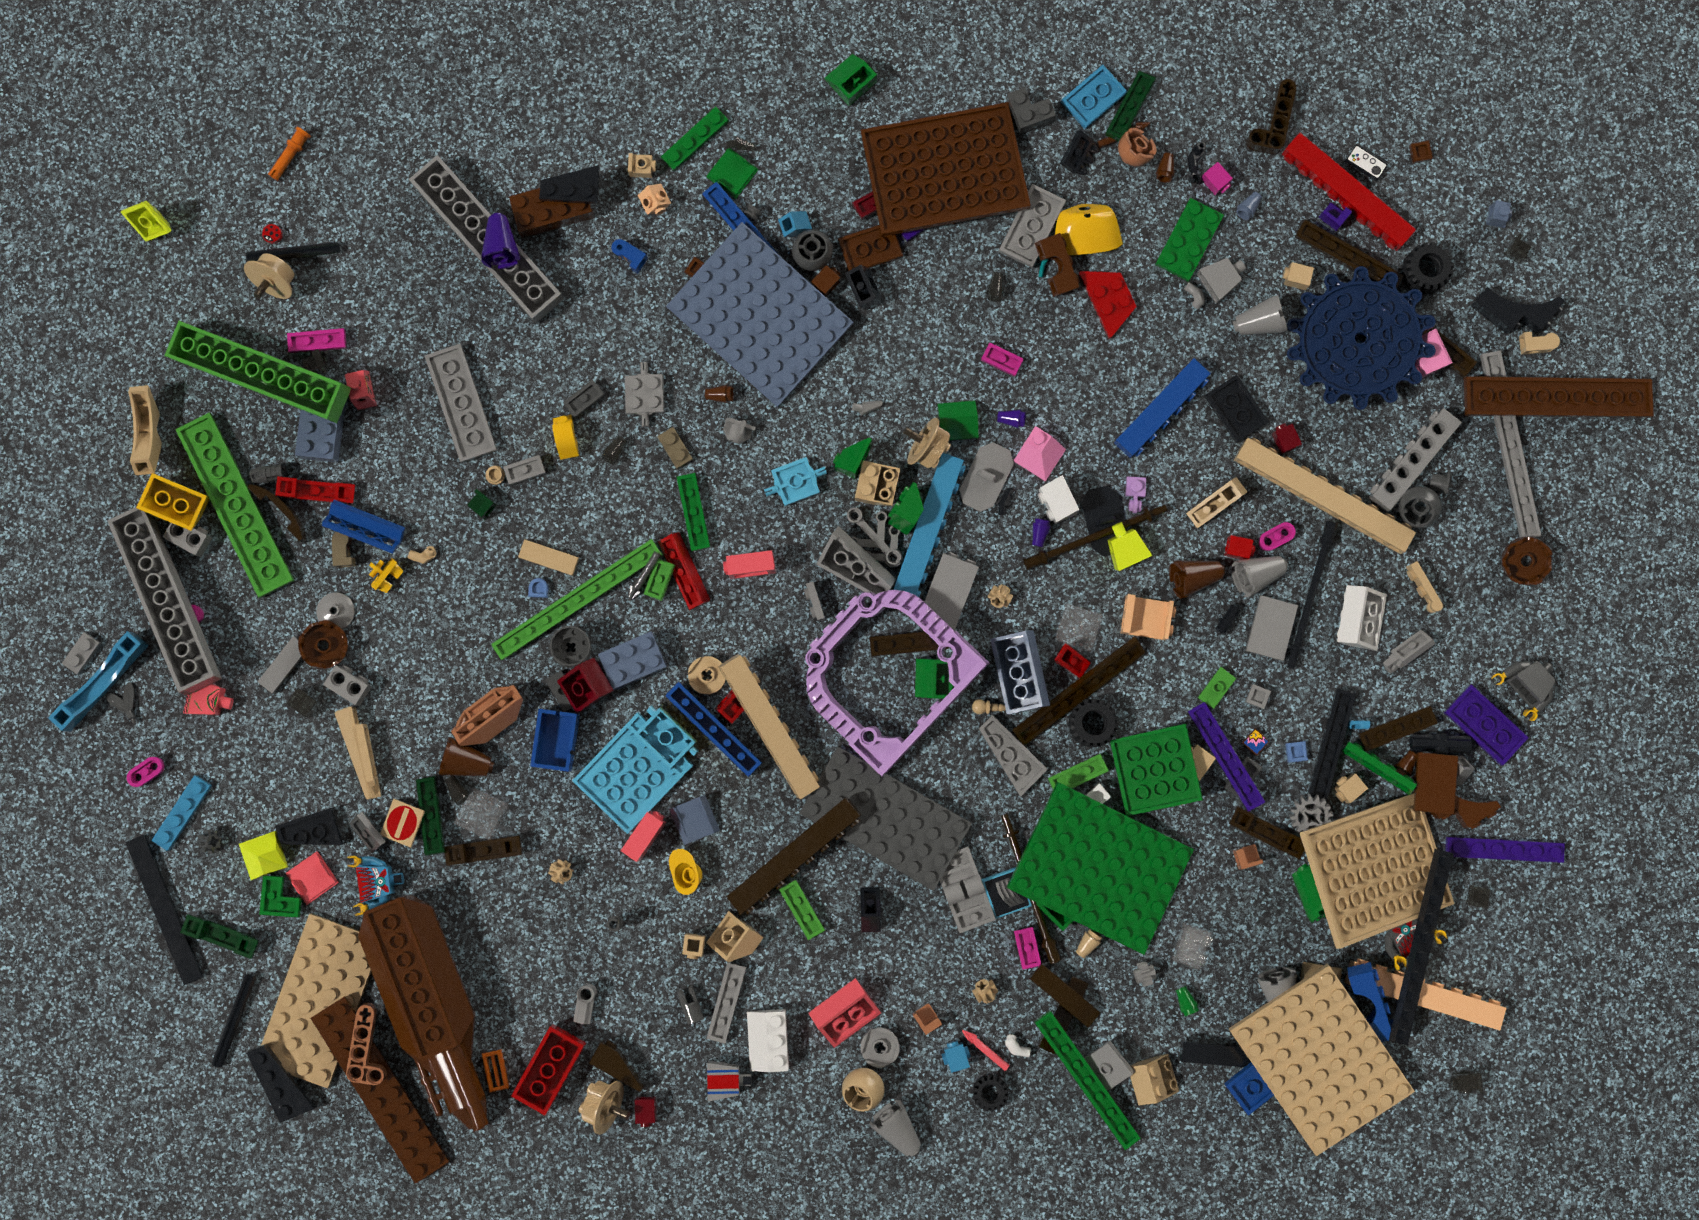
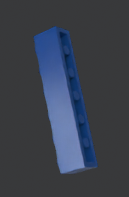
(1161, 408)
(714, 729)

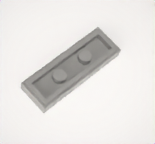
(281, 666)

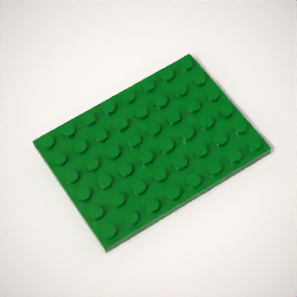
(1100, 868)

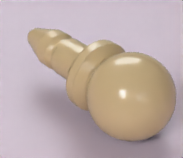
(980, 706)

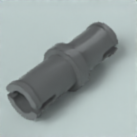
(611, 921)

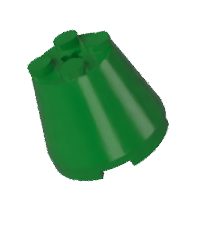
(1308, 893)

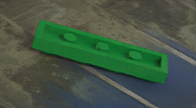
(694, 139)
(693, 512)
(1374, 764)

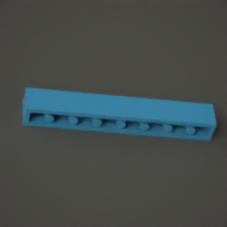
(929, 523)

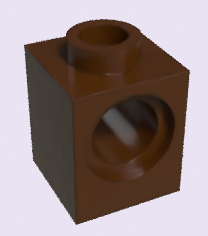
(826, 280)

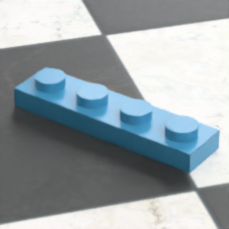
(181, 813)

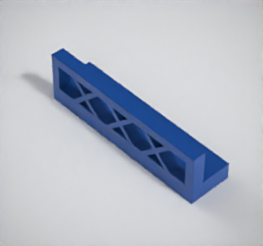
(365, 525)

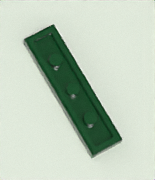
(1130, 105)
(431, 821)

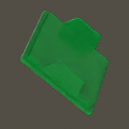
(732, 173)

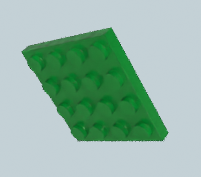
(1156, 770)

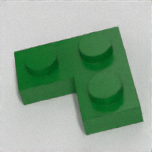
(273, 901)

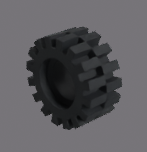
(999, 1101)

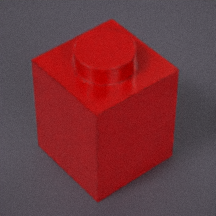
(1239, 547)

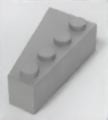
(854, 565)

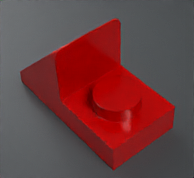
(1072, 661)

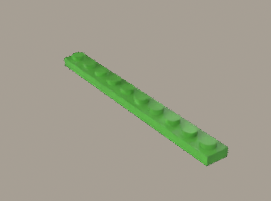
(575, 600)

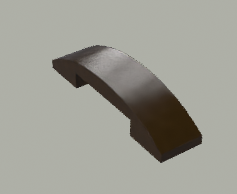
(296, 526)
(1267, 833)
(483, 850)
(1064, 995)

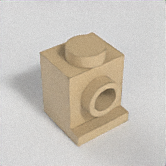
(645, 171)

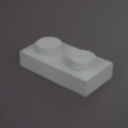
(524, 470)
(816, 610)
(81, 653)

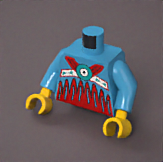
(374, 881)

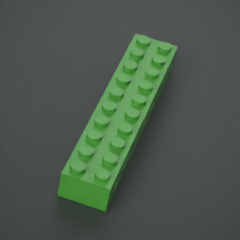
(258, 372)

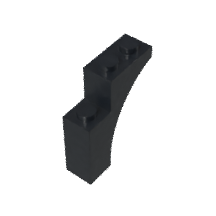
(1510, 315)

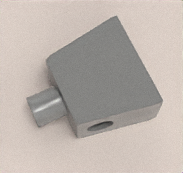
(1221, 278)

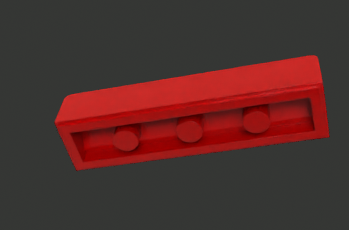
(684, 571)

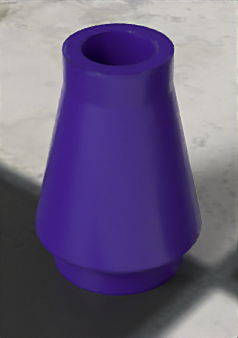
(1012, 418)
(1040, 531)

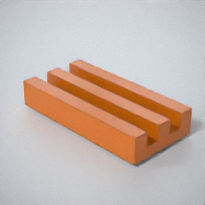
(495, 1069)

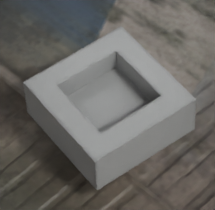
(1257, 696)

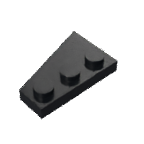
(572, 187)
(312, 829)

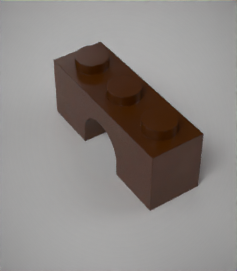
(1055, 249)

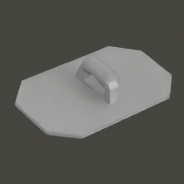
(986, 477)

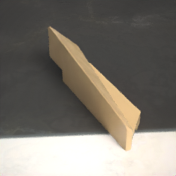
(360, 750)

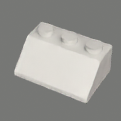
(1361, 617)
(768, 1040)

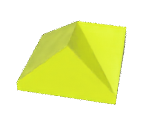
(147, 220)
(263, 855)

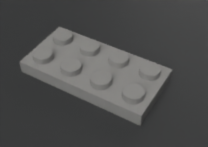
(1032, 226)

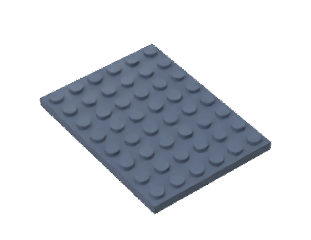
(760, 314)

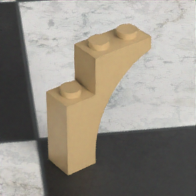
(145, 438)

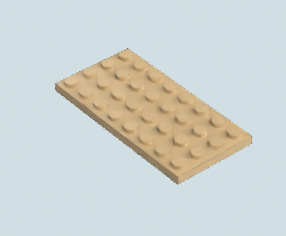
(323, 970)

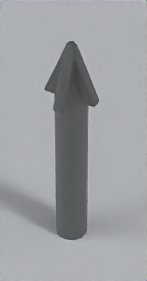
(634, 590)

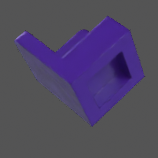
(1334, 216)

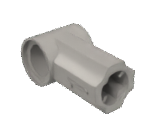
(584, 1005)

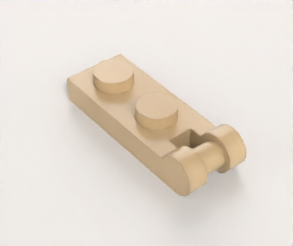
(1424, 587)

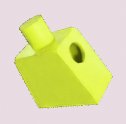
(1126, 547)

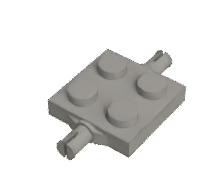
(644, 394)

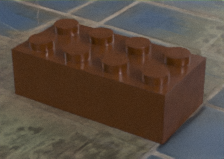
(541, 216)

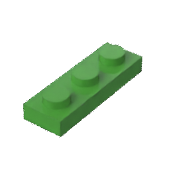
(1080, 773)
(802, 909)

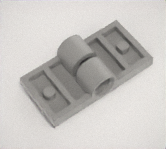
(966, 892)

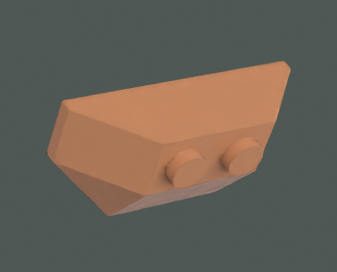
(488, 716)

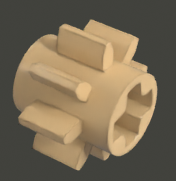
(1000, 596)
(560, 871)
(985, 991)

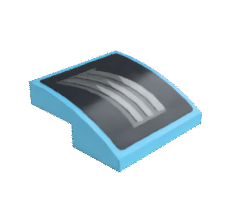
(1003, 900)

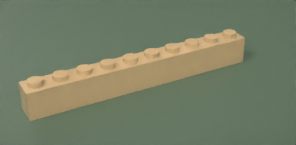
(1324, 495)

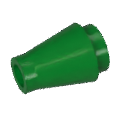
(1186, 1002)

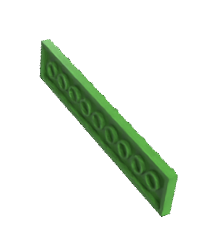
(234, 505)

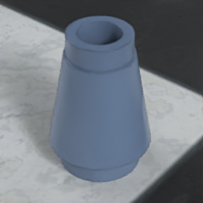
(1249, 206)

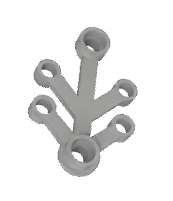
(877, 540)

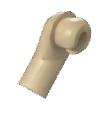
(423, 557)

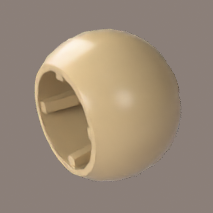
(863, 1089)

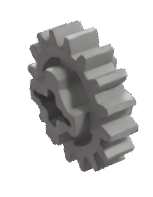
(1316, 809)

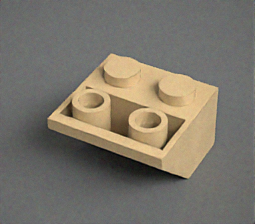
(877, 484)
(1153, 1080)

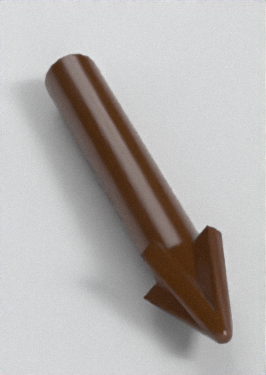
(1105, 141)

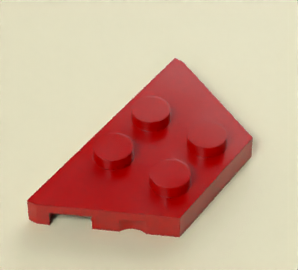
(1109, 298)

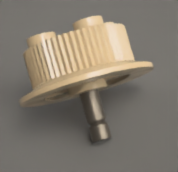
(928, 444)
(603, 1105)

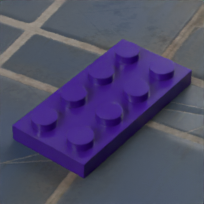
(1486, 725)

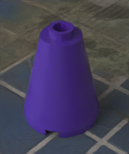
(499, 244)

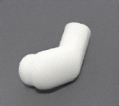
(1015, 1048)

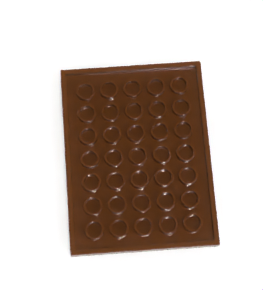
(945, 169)

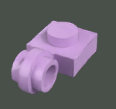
(1135, 488)

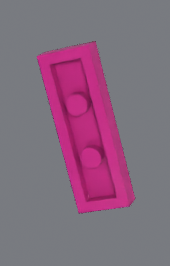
(314, 340)

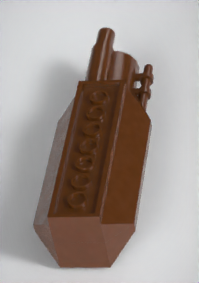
(426, 1002)

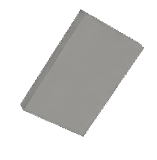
(1271, 628)

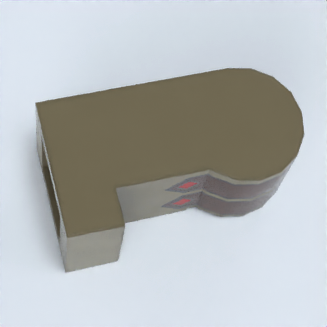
(341, 551)

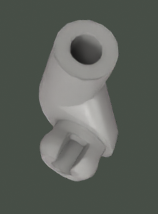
(1197, 293)

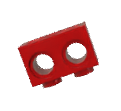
(729, 707)

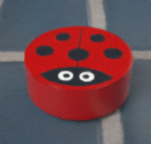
(272, 233)

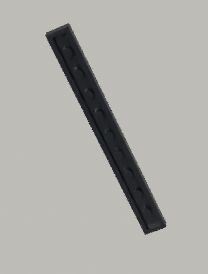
(1421, 947)

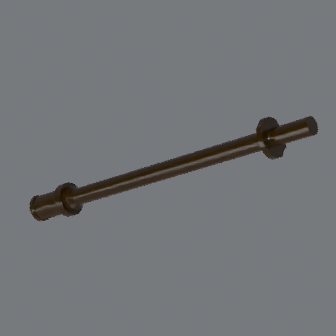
(1044, 557)
(1048, 942)

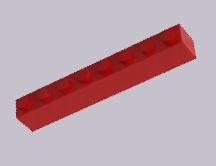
(1348, 192)

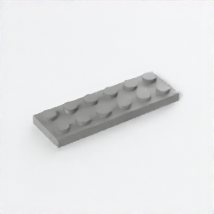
(460, 403)

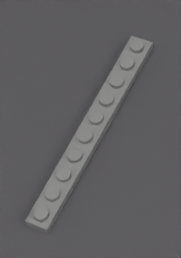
(1513, 457)

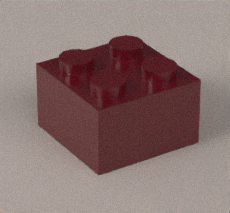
(585, 685)

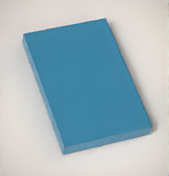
(1094, 96)

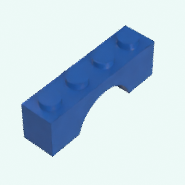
(1364, 982)

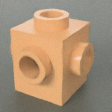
(654, 199)

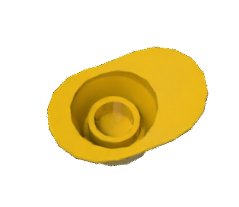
(684, 871)

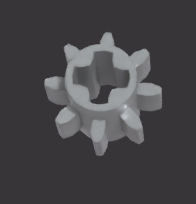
(1144, 974)

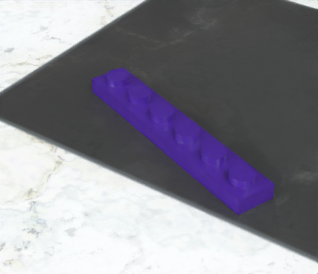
(1226, 757)
(1505, 849)

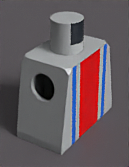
(725, 1080)

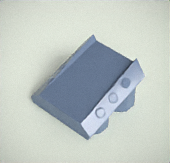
(694, 819)

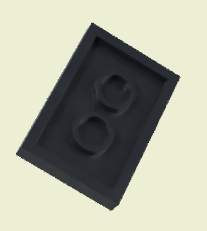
(1236, 409)

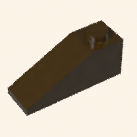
(613, 1062)

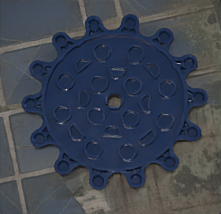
(1369, 309)

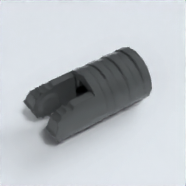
(691, 1010)

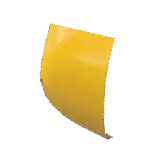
(1090, 234)

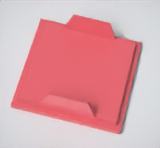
(312, 878)

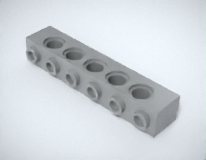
(1447, 425)

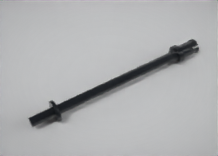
(1326, 541)

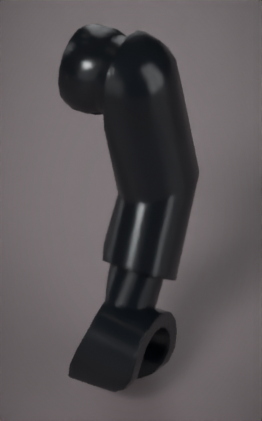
(1193, 158)

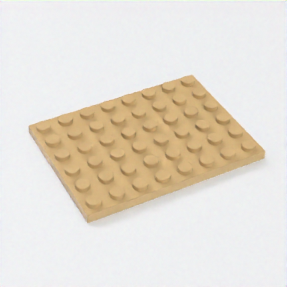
(1372, 869)
(1321, 1059)

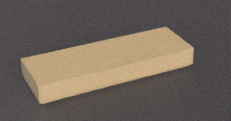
(548, 557)

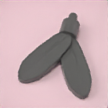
(125, 705)

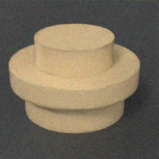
(495, 475)

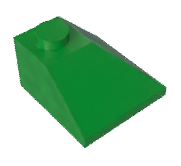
(851, 458)

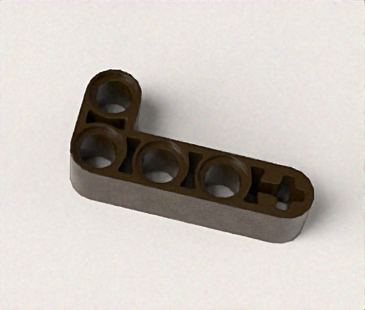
(1277, 116)

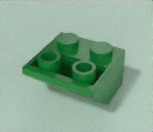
(851, 79)
(907, 510)
(932, 679)

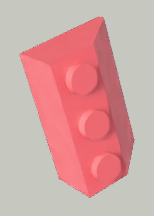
(844, 1013)

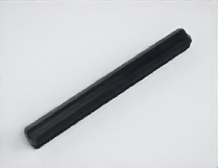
(297, 251)
(233, 1020)

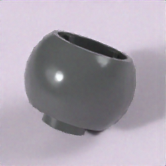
(812, 237)
(1416, 516)

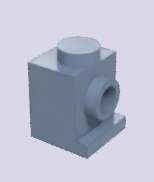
(1499, 214)

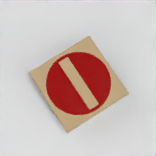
(402, 823)

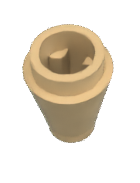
(1088, 943)

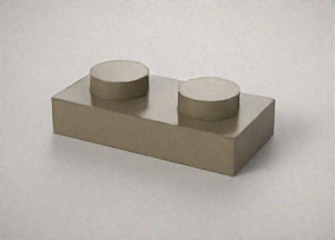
(675, 448)

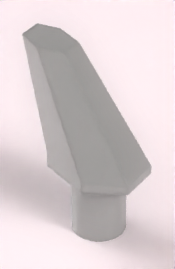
(866, 407)

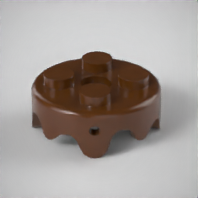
(1538, 567)
(323, 631)

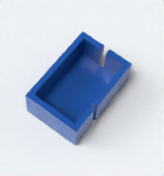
(555, 740)

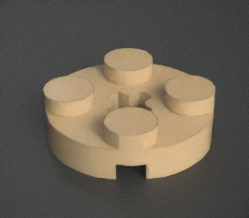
(696, 677)

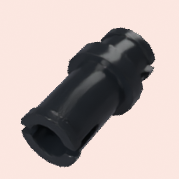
(1226, 622)

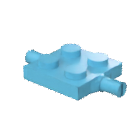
(795, 481)

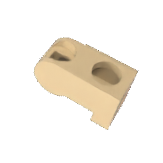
(1538, 344)

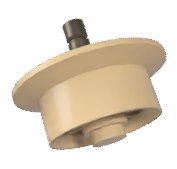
(270, 276)

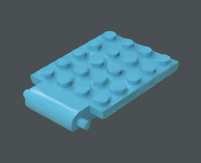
(638, 767)

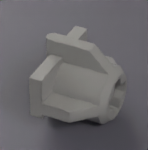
(737, 431)

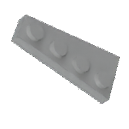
(1016, 760)

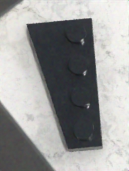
(279, 1086)

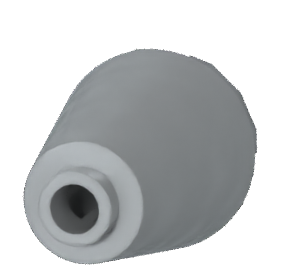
(1262, 318)
(1257, 573)
(1276, 982)
(896, 1127)

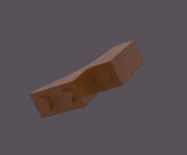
(1469, 812)

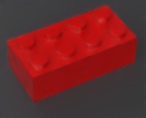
(548, 1069)

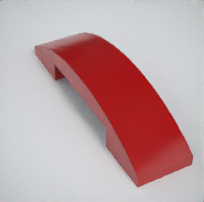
(314, 490)

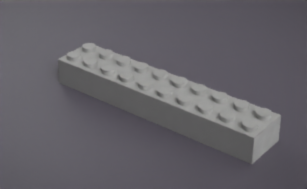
(469, 222)
(164, 601)

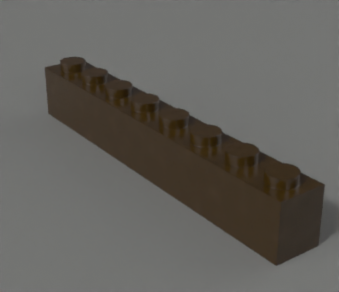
(794, 855)

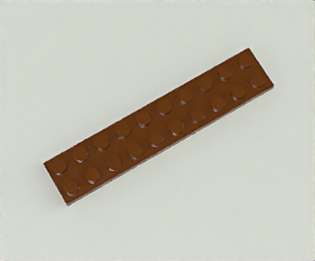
(1558, 397)
(386, 1101)

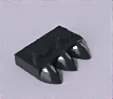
(1078, 153)

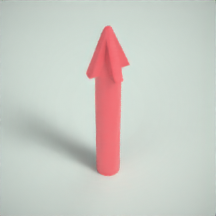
(972, 1038)

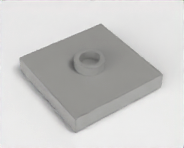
(1109, 1065)

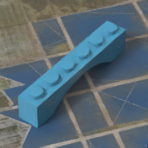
(121, 657)

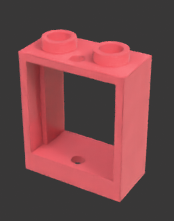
(749, 564)

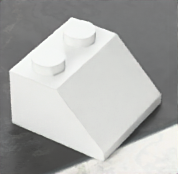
(1058, 500)

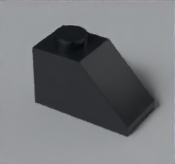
(870, 909)

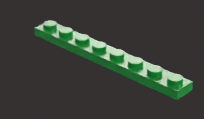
(1087, 1080)

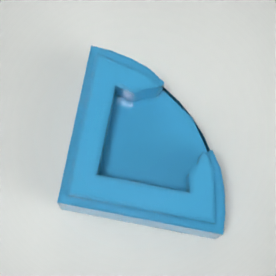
(1358, 725)

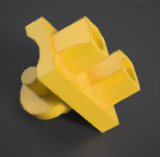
(380, 582)

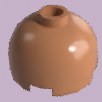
(1136, 148)

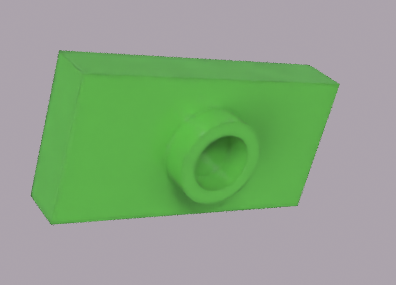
(659, 579)
(1216, 688)

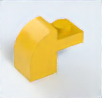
(565, 437)

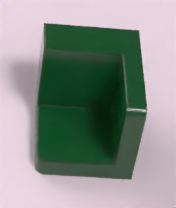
(481, 504)

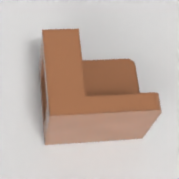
(1247, 857)
(927, 1018)

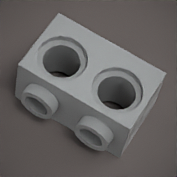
(186, 540)
(346, 688)

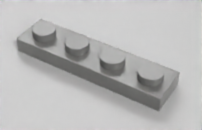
(726, 1002)

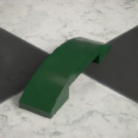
(220, 935)

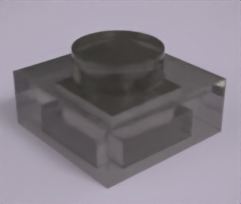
(1478, 896)

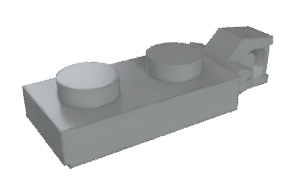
(1408, 651)

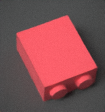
(644, 835)

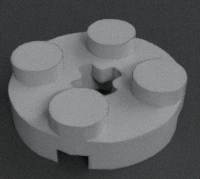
(889, 1041)

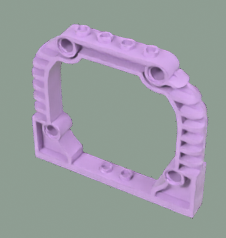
(963, 667)

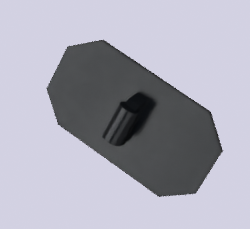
(1102, 510)

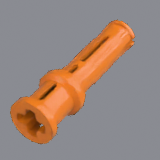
(293, 146)

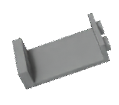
(951, 587)

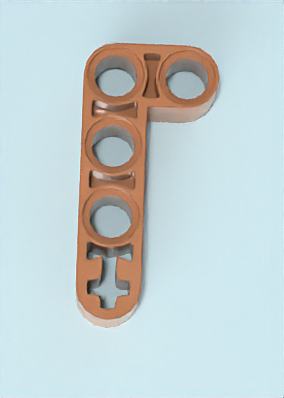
(364, 1043)

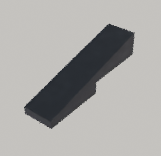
(1212, 1054)

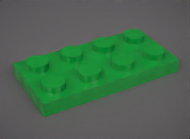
(1189, 239)

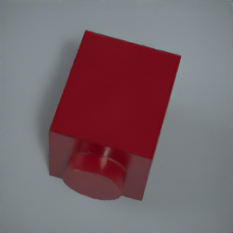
(1286, 438)
(645, 1111)

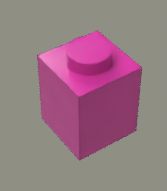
(1217, 179)

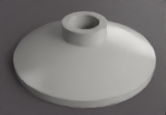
(344, 606)

